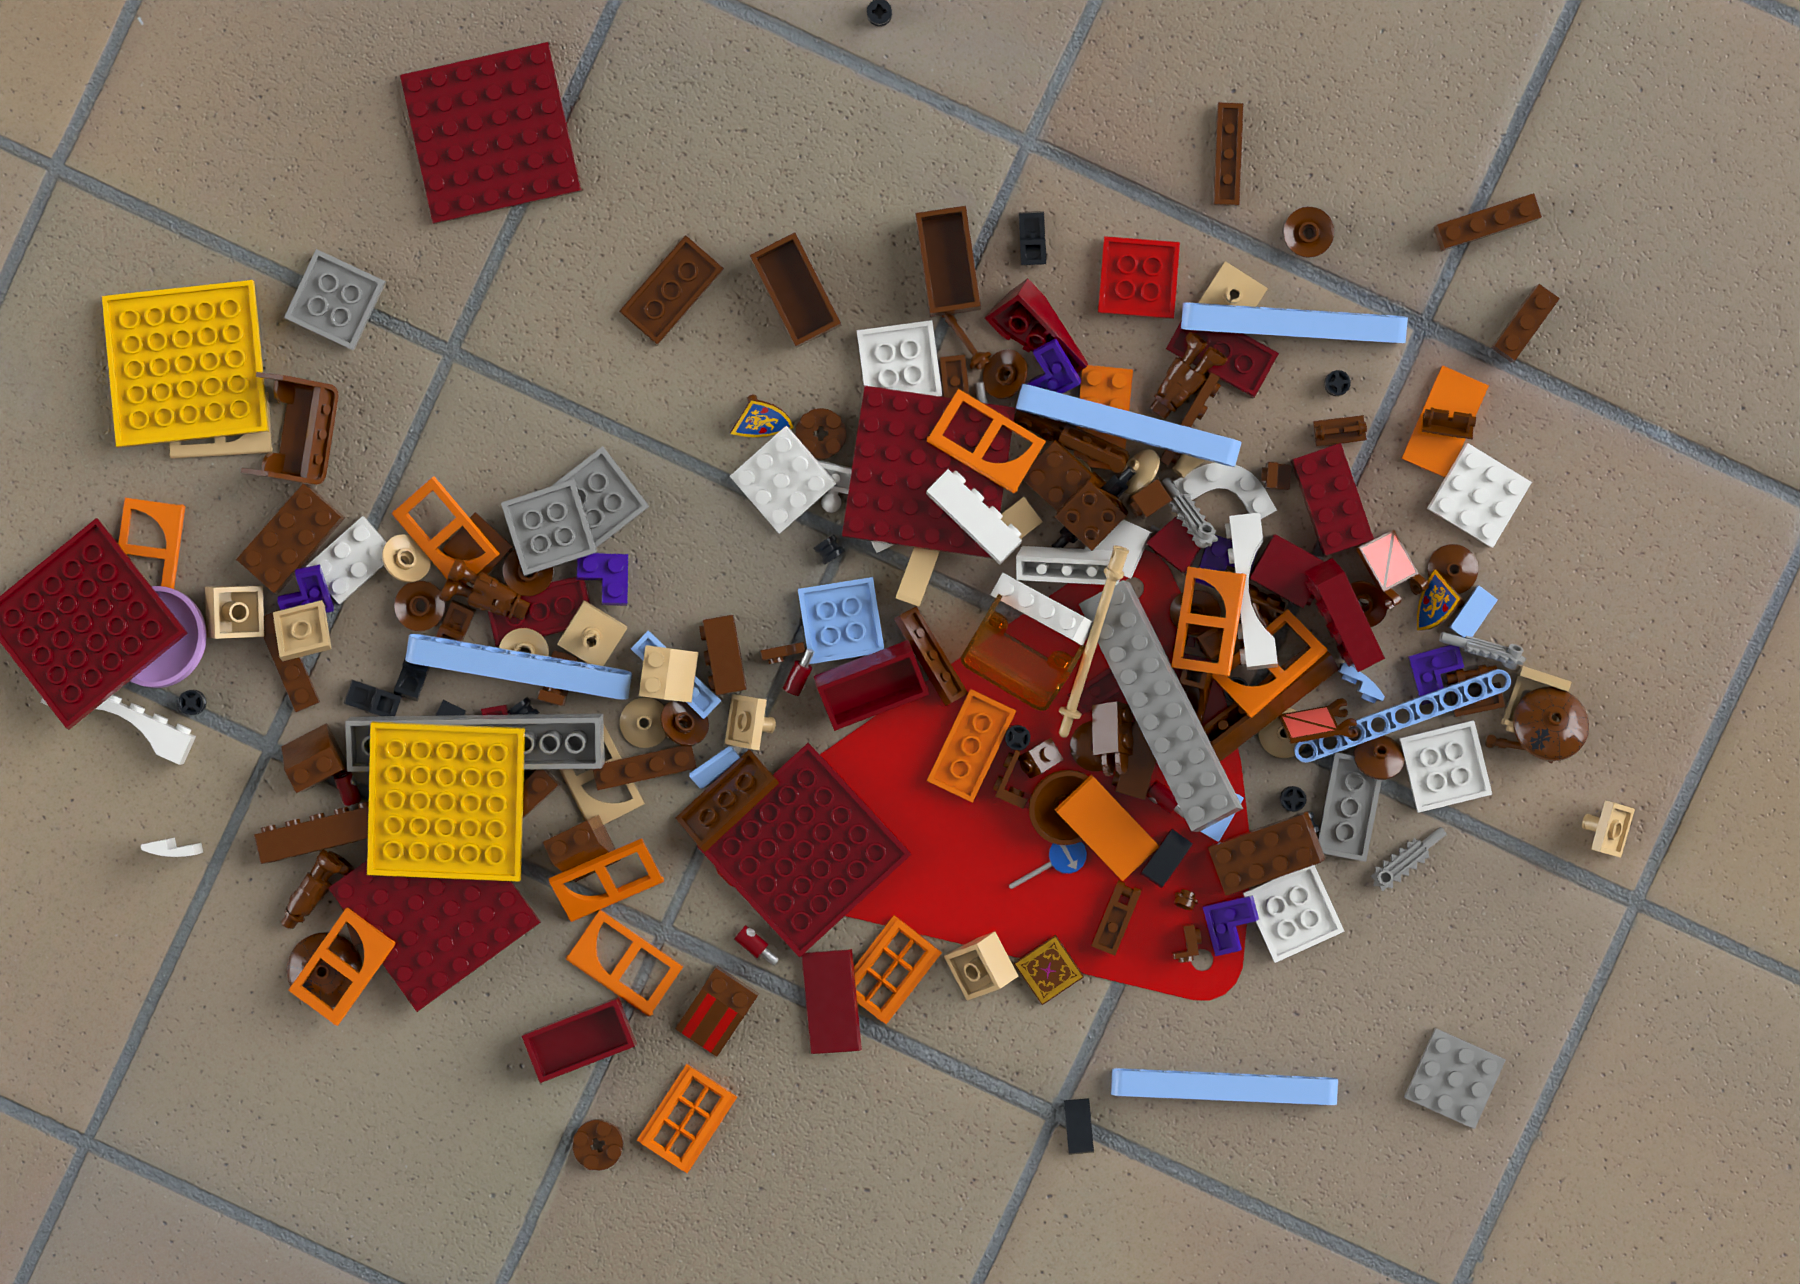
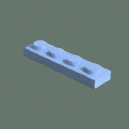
(703, 698)

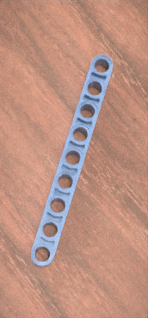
(1294, 322)
(1128, 425)
(518, 666)
(1415, 715)
(1224, 1086)

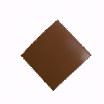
(465, 547)

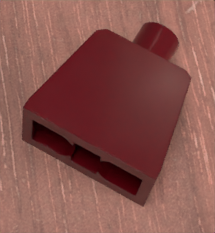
(1175, 545)

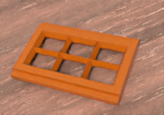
(910, 981)
(662, 1113)

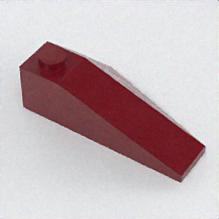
(1032, 322)

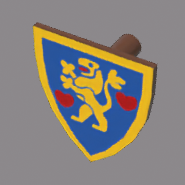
(760, 419)
(1437, 602)

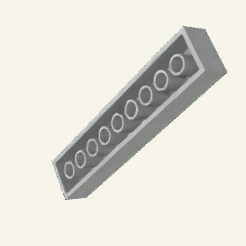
(1163, 710)
(550, 739)

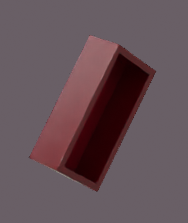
(1332, 499)
(1344, 615)
(871, 685)
(579, 1040)

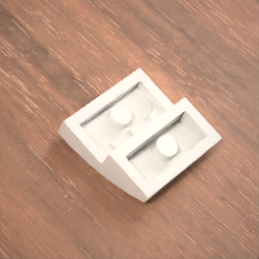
(1129, 537)
(168, 848)

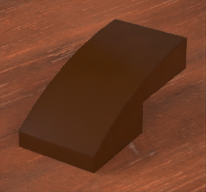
(456, 621)

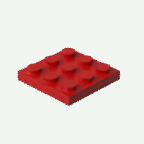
(1139, 277)

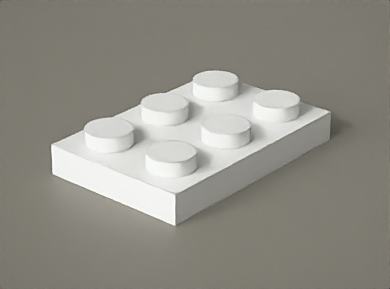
(351, 559)

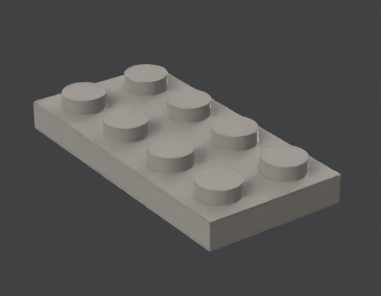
(1348, 810)

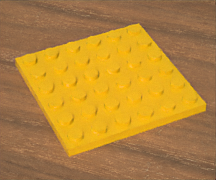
(185, 363)
(445, 801)

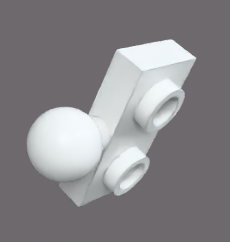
(841, 475)

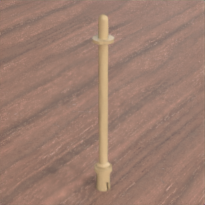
(1113, 573)

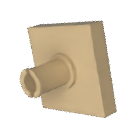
(1233, 288)
(302, 630)
(592, 635)
(747, 722)
(1610, 828)

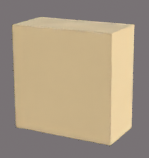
(1022, 517)

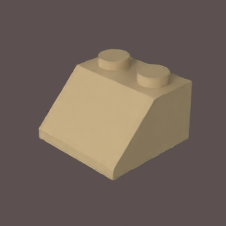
(234, 611)
(668, 673)
(981, 966)

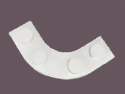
(1234, 479)

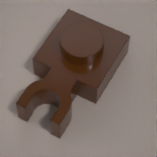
(776, 654)

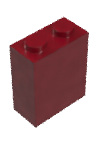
(1283, 571)

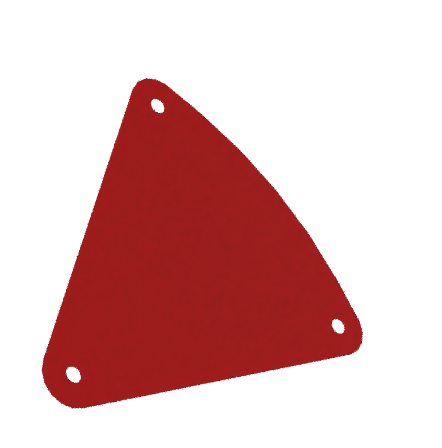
(973, 851)

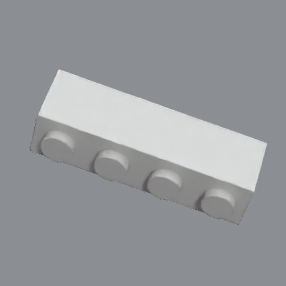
(974, 516)
(1062, 565)
(1043, 609)

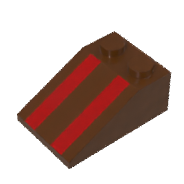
(717, 1011)

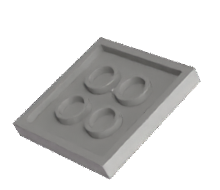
(335, 299)
(606, 495)
(549, 527)
(1454, 1078)

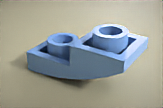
(1367, 687)

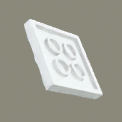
(900, 358)
(783, 479)
(1479, 495)
(1445, 766)
(1294, 913)

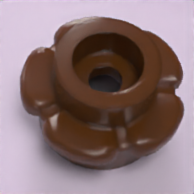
(1185, 900)

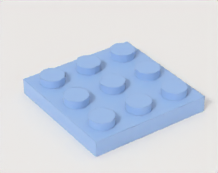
(841, 620)

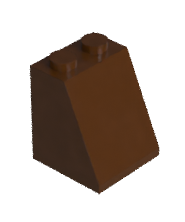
(313, 759)
(579, 845)

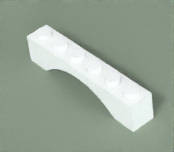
(1258, 642)
(167, 741)

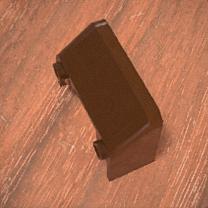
(305, 432)

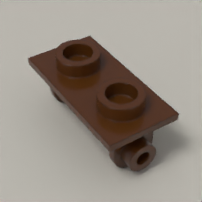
(1437, 422)
(1046, 428)
(1340, 430)
(1270, 605)

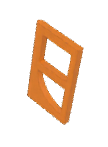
(1007, 474)
(170, 519)
(430, 546)
(1231, 589)
(1255, 698)
(580, 905)
(376, 949)
(585, 958)

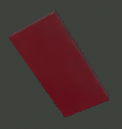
(1247, 358)
(548, 611)
(831, 1001)

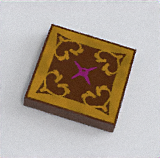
(1048, 969)

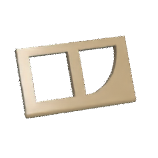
(247, 444)
(592, 807)

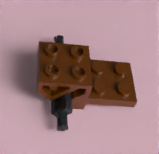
(1082, 498)

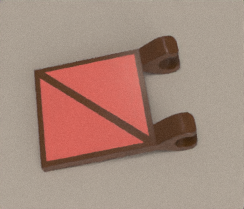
(1390, 566)
(1318, 723)

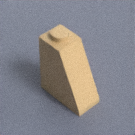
(917, 576)

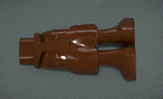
(1182, 378)
(485, 594)
(314, 887)

